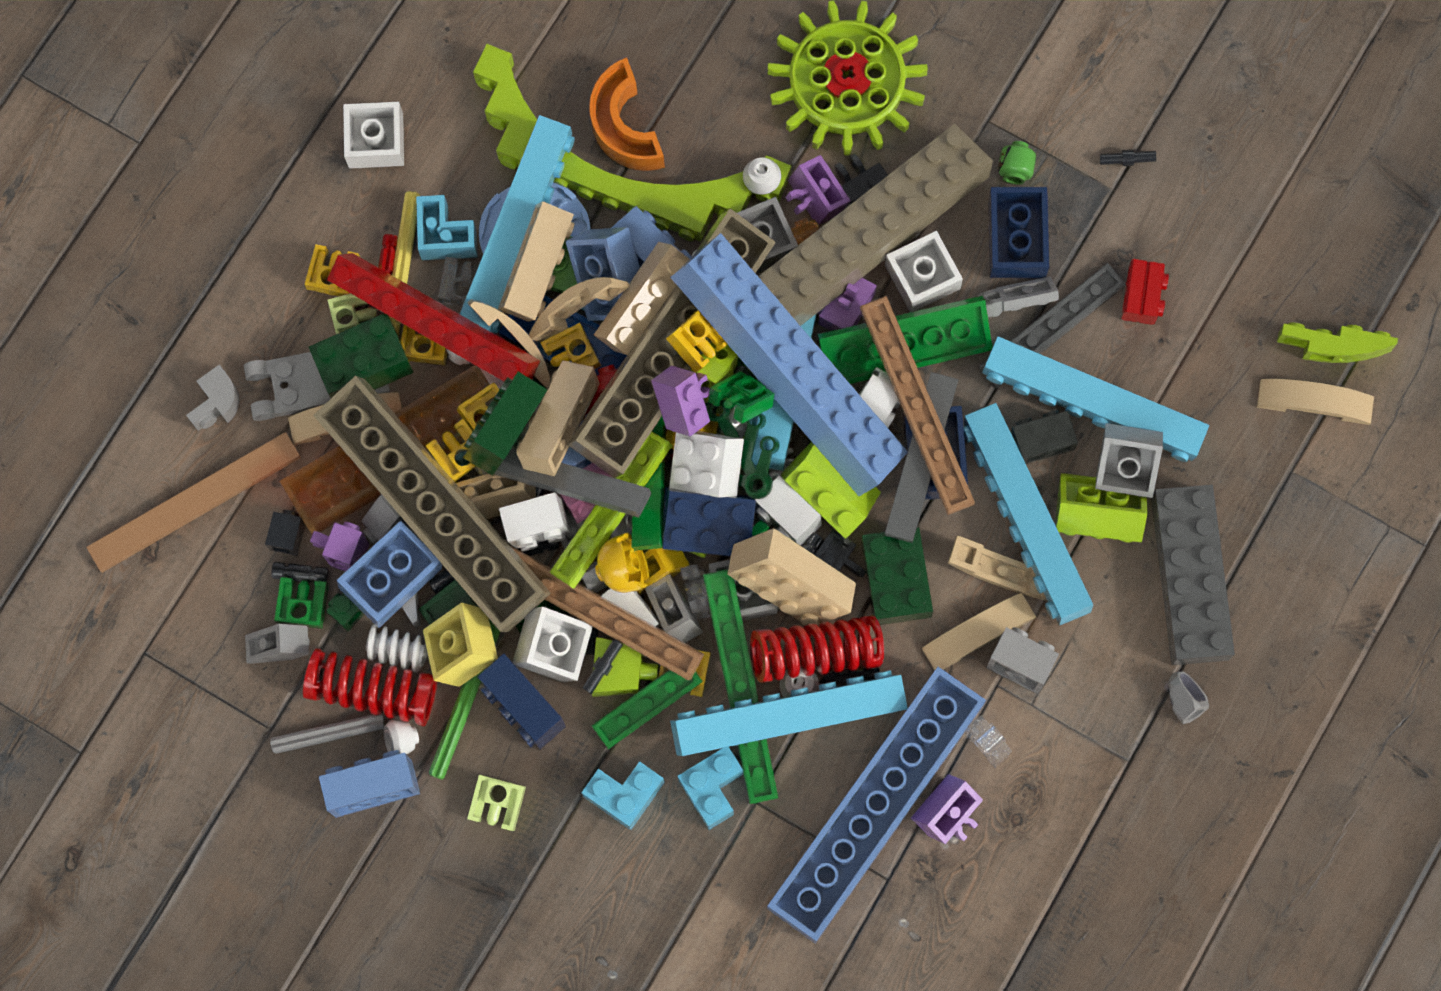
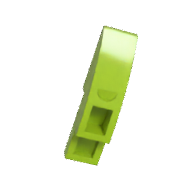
(1346, 346)

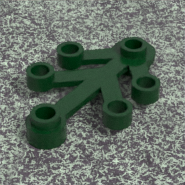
(752, 473)

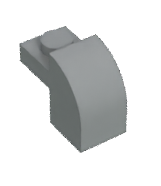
(222, 399)

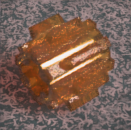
(804, 229)

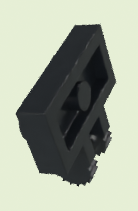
(863, 182)
(836, 552)

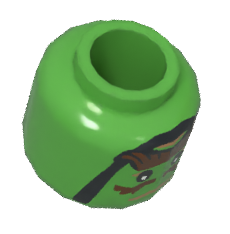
(1016, 163)

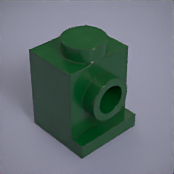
(344, 611)

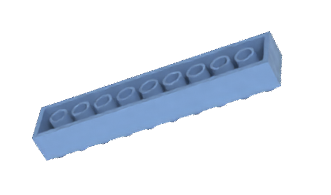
(789, 365)
(876, 805)

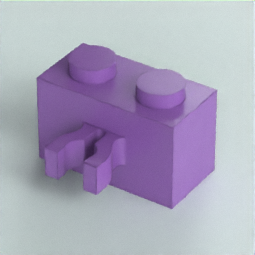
(817, 190)
(845, 309)
(682, 399)
(343, 545)
(947, 810)

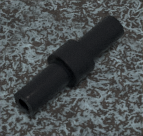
(1127, 157)
(602, 666)

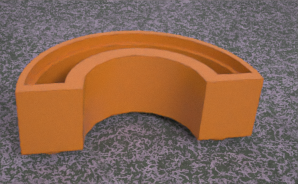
(618, 141)

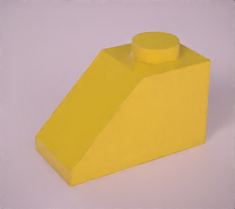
(662, 563)

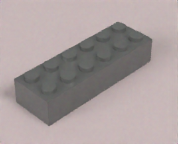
(1192, 575)

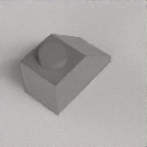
(380, 520)
(673, 609)
(277, 643)

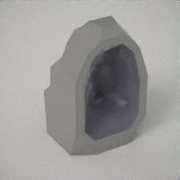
(1186, 697)

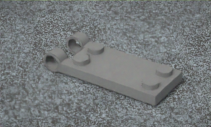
(304, 385)

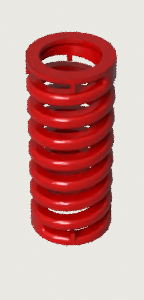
(836, 655)
(420, 705)

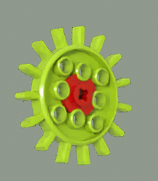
(838, 117)

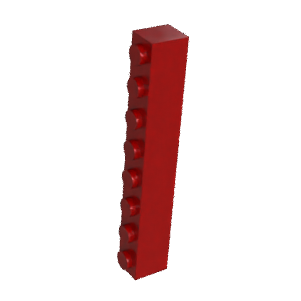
(431, 318)

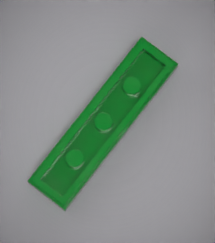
(643, 706)

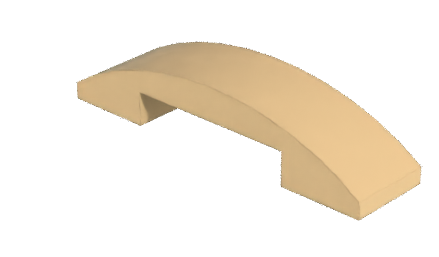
(570, 301)
(490, 314)
(1315, 398)
(307, 428)
(993, 567)
(978, 631)

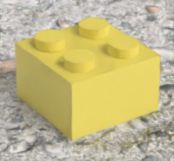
(460, 645)

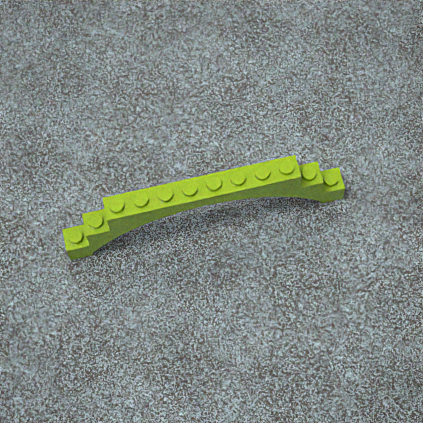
(674, 207)

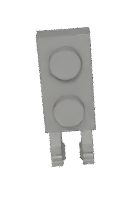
(1020, 295)

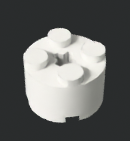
(880, 396)

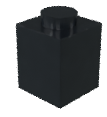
(285, 532)

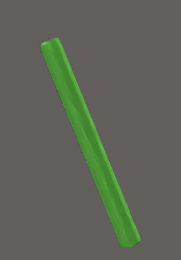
(457, 721)

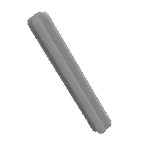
(327, 733)

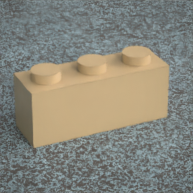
(494, 492)

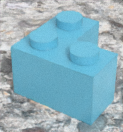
(442, 237)
(705, 782)
(625, 801)

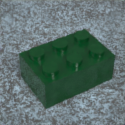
(363, 351)
(503, 422)
(896, 578)

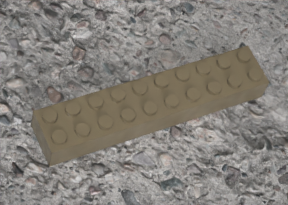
(877, 224)
(628, 404)
(432, 504)

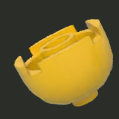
(621, 566)

